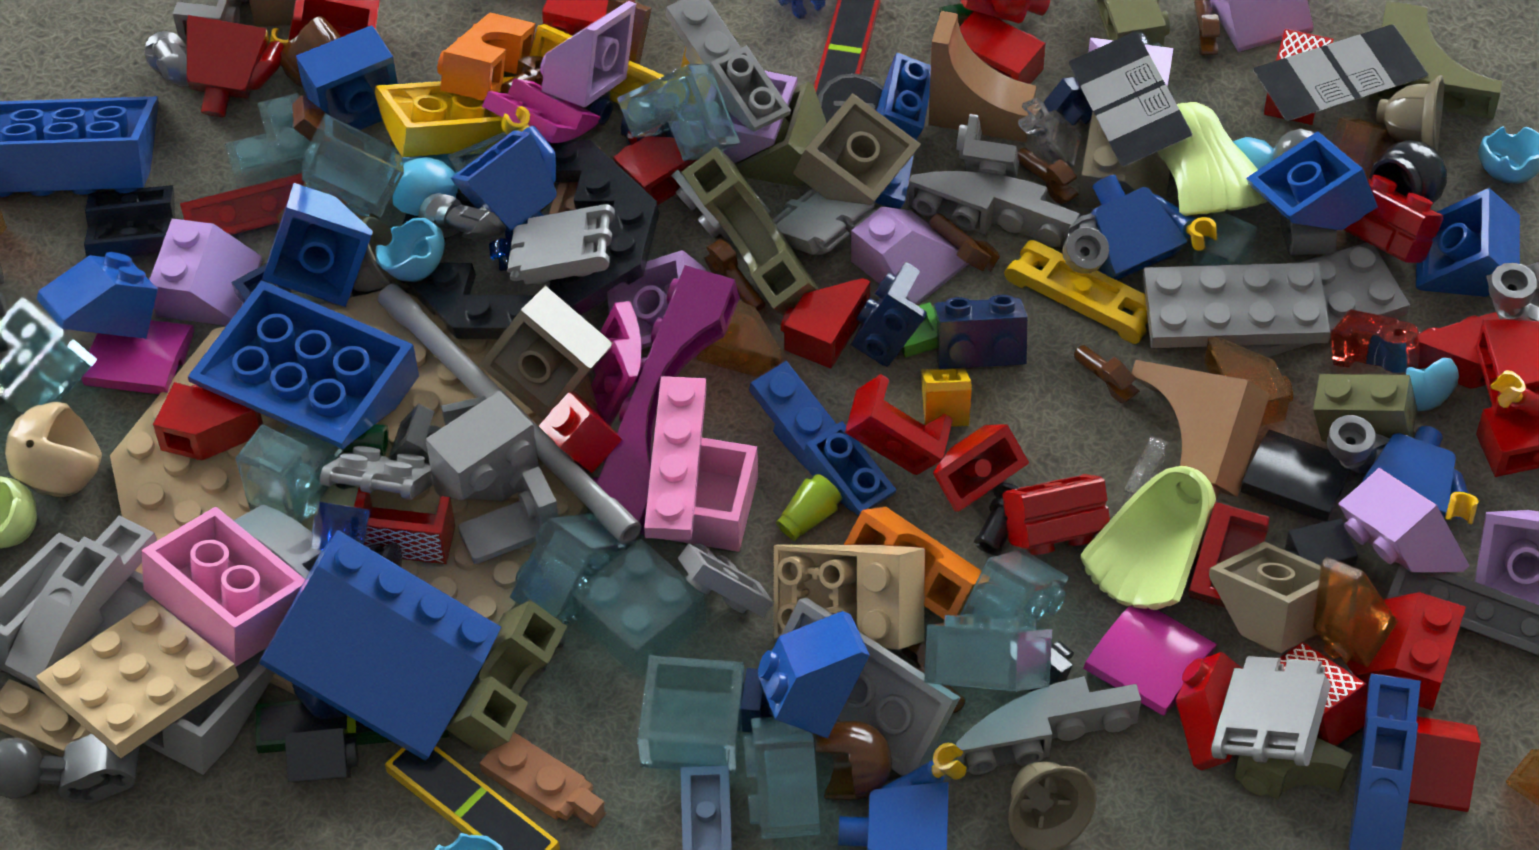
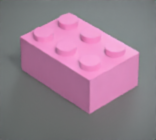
(221, 584)

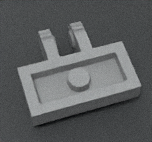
(723, 577)

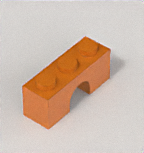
(482, 55)
(947, 575)

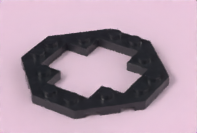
(599, 183)

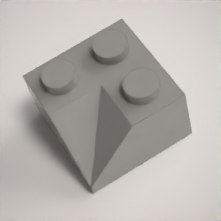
(483, 452)

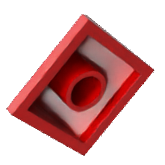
(1444, 764)

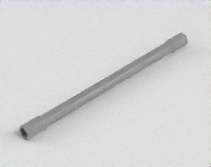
(605, 508)

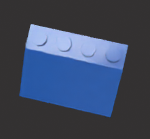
(76, 144)
(307, 366)
(380, 645)

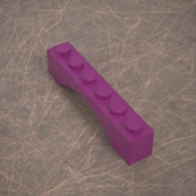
(695, 318)

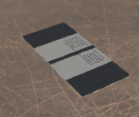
(1340, 72)
(1130, 98)

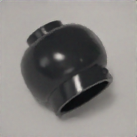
(1414, 169)

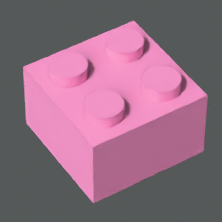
(723, 493)

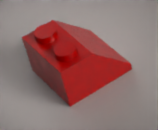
(1418, 644)

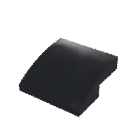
(128, 221)
(1295, 476)

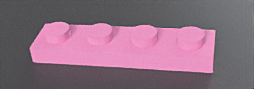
(675, 458)

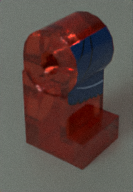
(1375, 341)

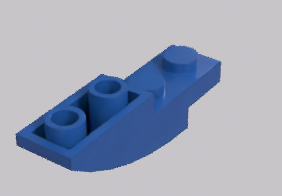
(905, 105)
(818, 440)
(1385, 764)

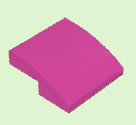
(552, 116)
(139, 362)
(620, 364)
(1150, 652)

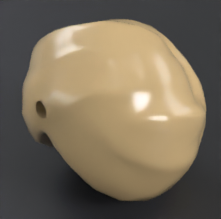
(52, 450)

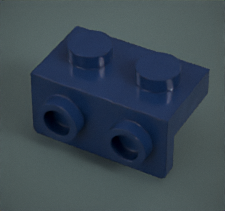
(890, 319)
(981, 332)

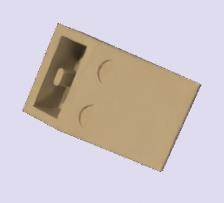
(871, 582)

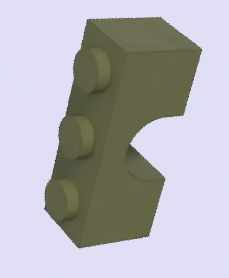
(492, 701)

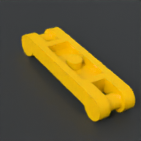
(1088, 294)

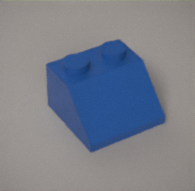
(344, 76)
(1315, 185)
(1470, 245)
(317, 246)
(102, 297)
(813, 672)

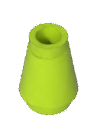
(809, 506)

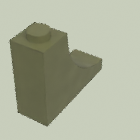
(1463, 89)

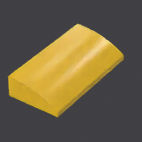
(434, 121)

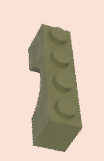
(751, 229)

